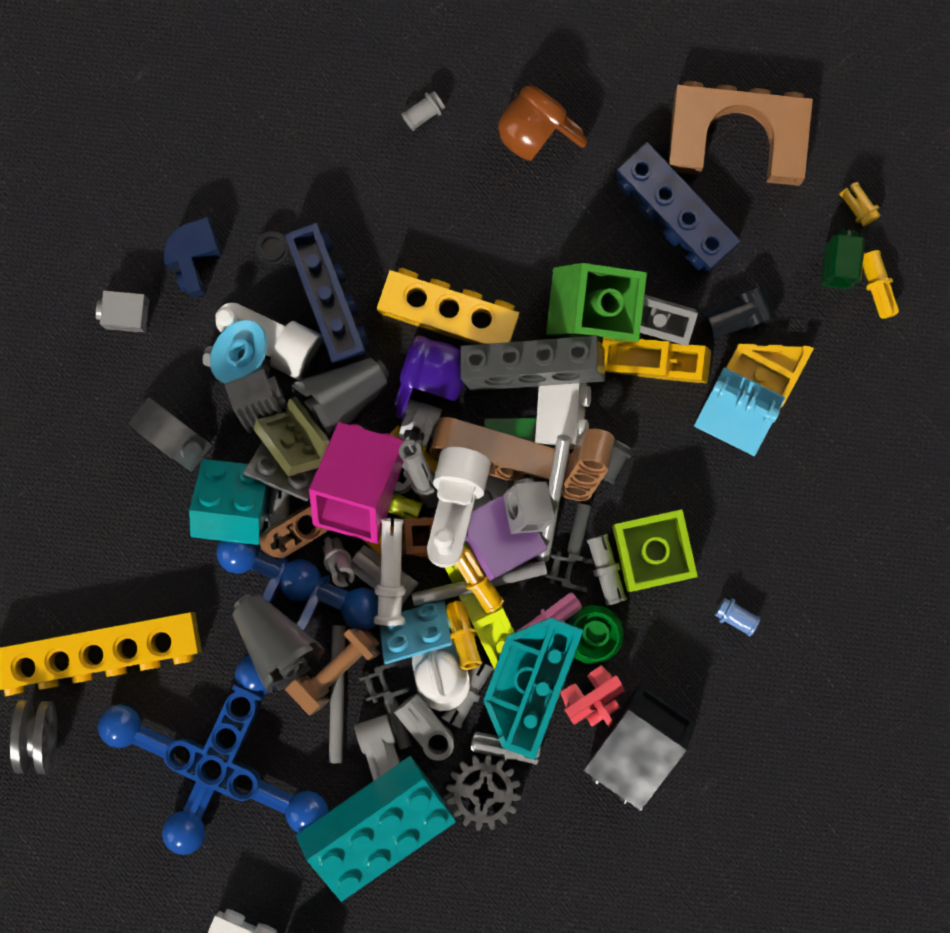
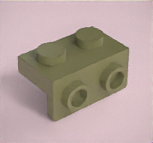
(293, 438)

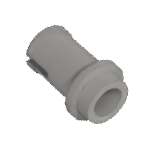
(423, 110)

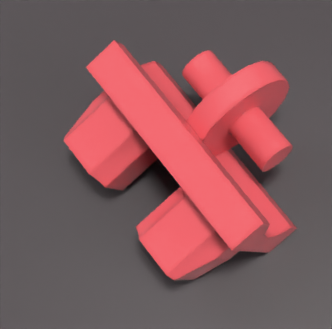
(605, 690)

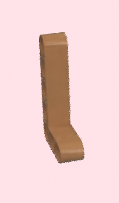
(521, 459)

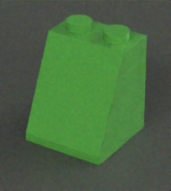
(596, 302)

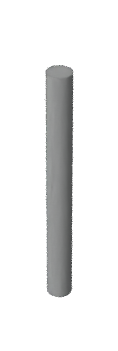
(555, 489)
(458, 588)
(337, 700)

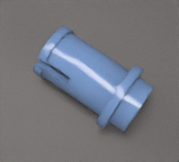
(737, 616)

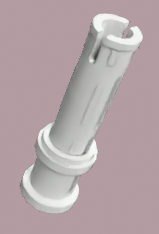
(390, 587)

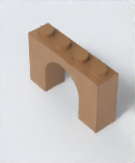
(783, 118)

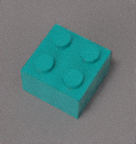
(228, 503)

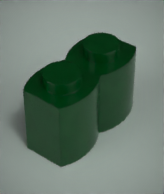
(843, 260)

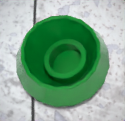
(601, 634)

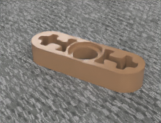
(289, 545)

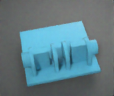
(739, 411)
(424, 631)

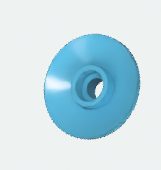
(238, 351)

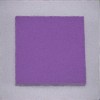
(495, 545)

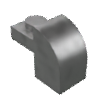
(169, 434)

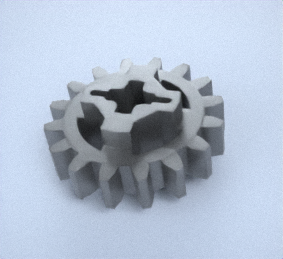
(467, 790)

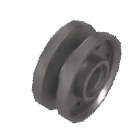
(33, 737)

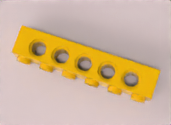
(180, 628)

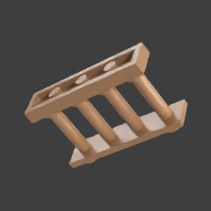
(311, 692)

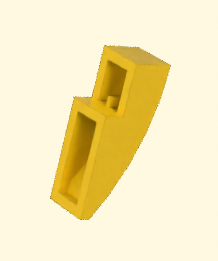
(658, 360)

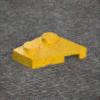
(771, 365)

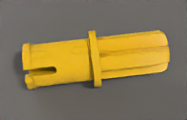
(880, 285)
(478, 582)
(463, 636)

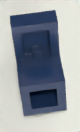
(188, 246)

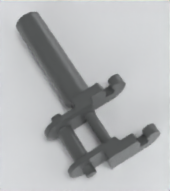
(574, 549)
(390, 703)

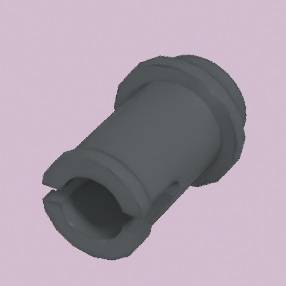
(618, 457)

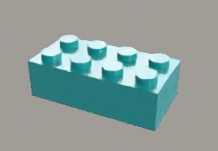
(375, 829)

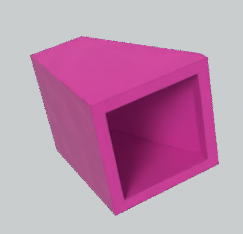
(356, 482)

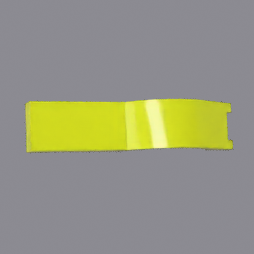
(490, 627)

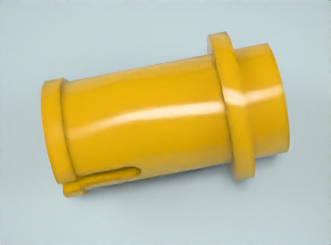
(861, 206)

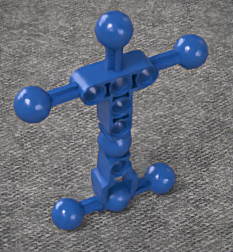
(122, 726)

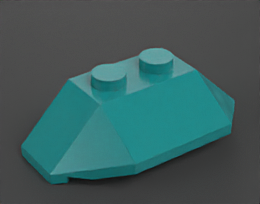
(530, 683)

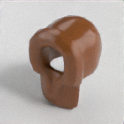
(532, 120)

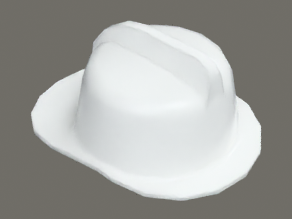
(440, 678)

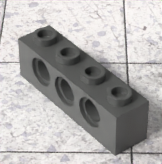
(533, 363)

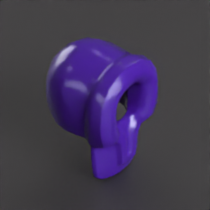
(430, 368)

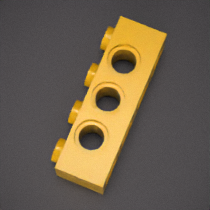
(404, 282)

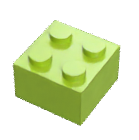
(654, 550)

